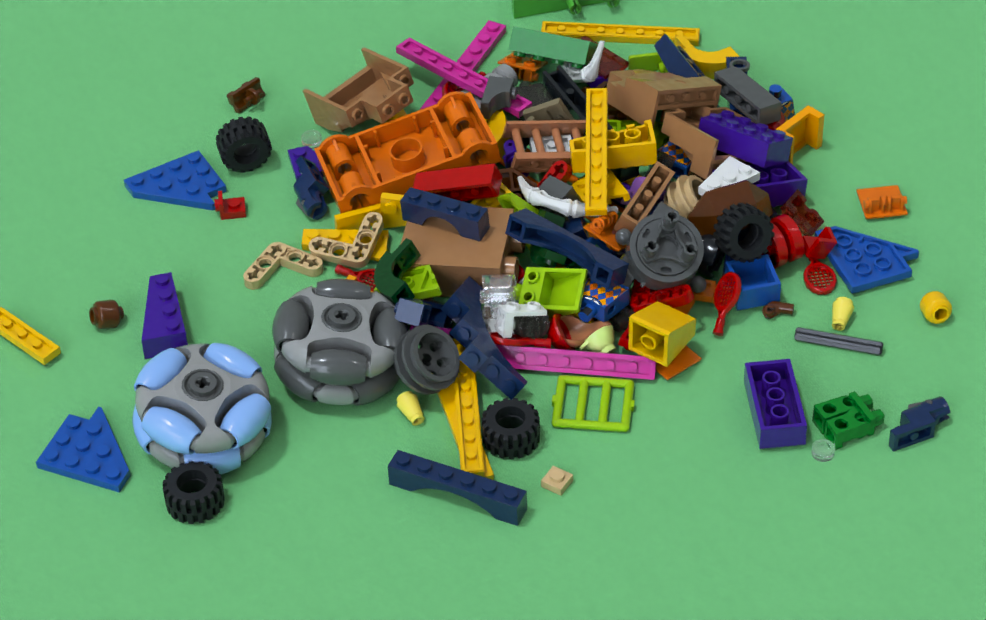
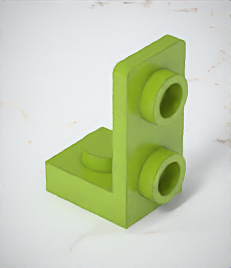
(647, 61)

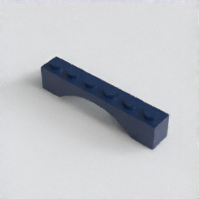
(535, 230)
(498, 499)

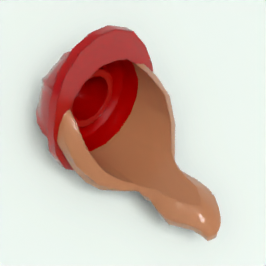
(570, 332)

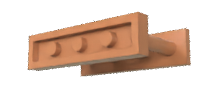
(541, 161)

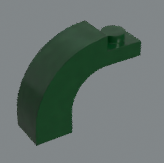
(544, 256)
(391, 270)

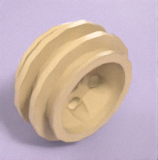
(683, 194)

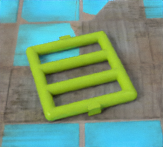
(601, 424)

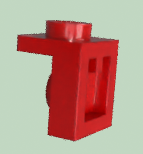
(230, 207)

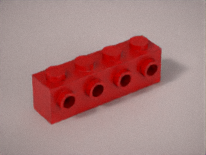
(462, 182)

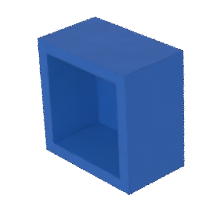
(758, 282)

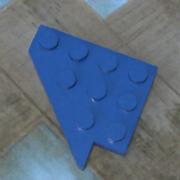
(181, 182)
(867, 260)
(86, 453)

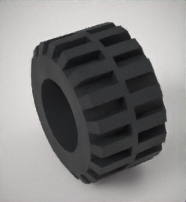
(255, 140)
(757, 238)
(515, 415)
(195, 478)

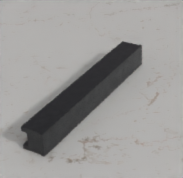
(562, 86)

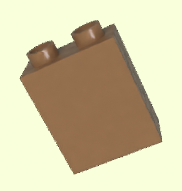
(457, 257)

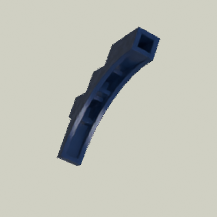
(480, 350)

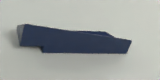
(676, 59)

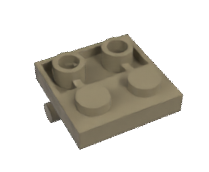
(549, 110)

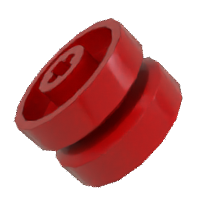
(787, 241)

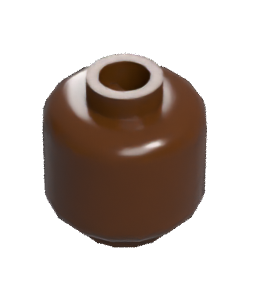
(106, 314)

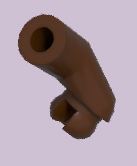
(775, 308)

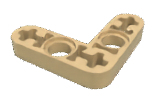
(351, 250)
(308, 264)

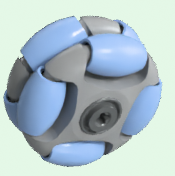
(202, 406)

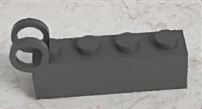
(748, 94)

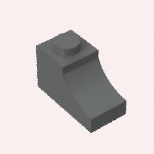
(497, 95)

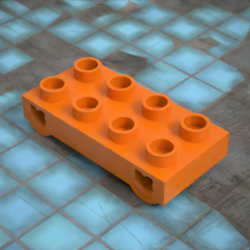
(393, 152)

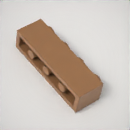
(645, 197)

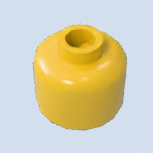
(935, 307)

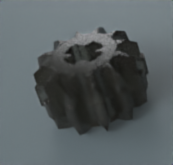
(532, 326)

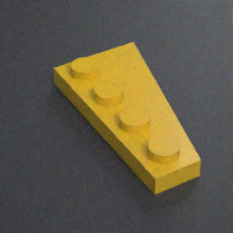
(346, 236)

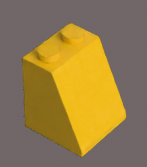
(660, 332)

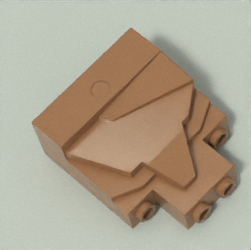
(644, 92)
(370, 94)
(700, 147)

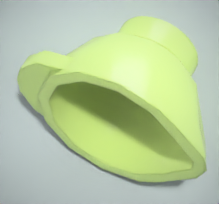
(600, 341)

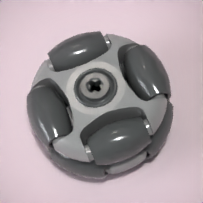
(337, 343)

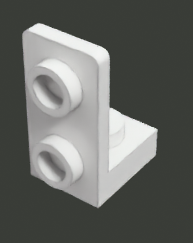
(505, 315)

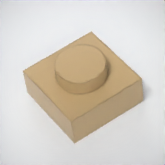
(557, 480)

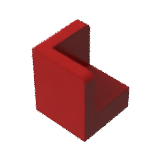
(819, 246)

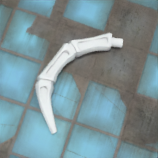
(589, 72)
(564, 206)

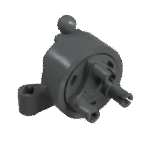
(663, 251)

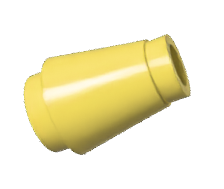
(841, 312)
(410, 407)

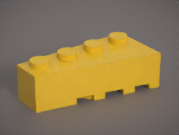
(624, 148)

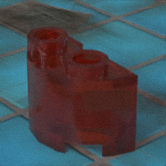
(806, 219)

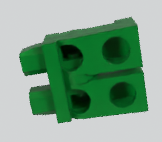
(847, 418)

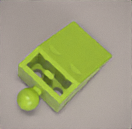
(554, 288)

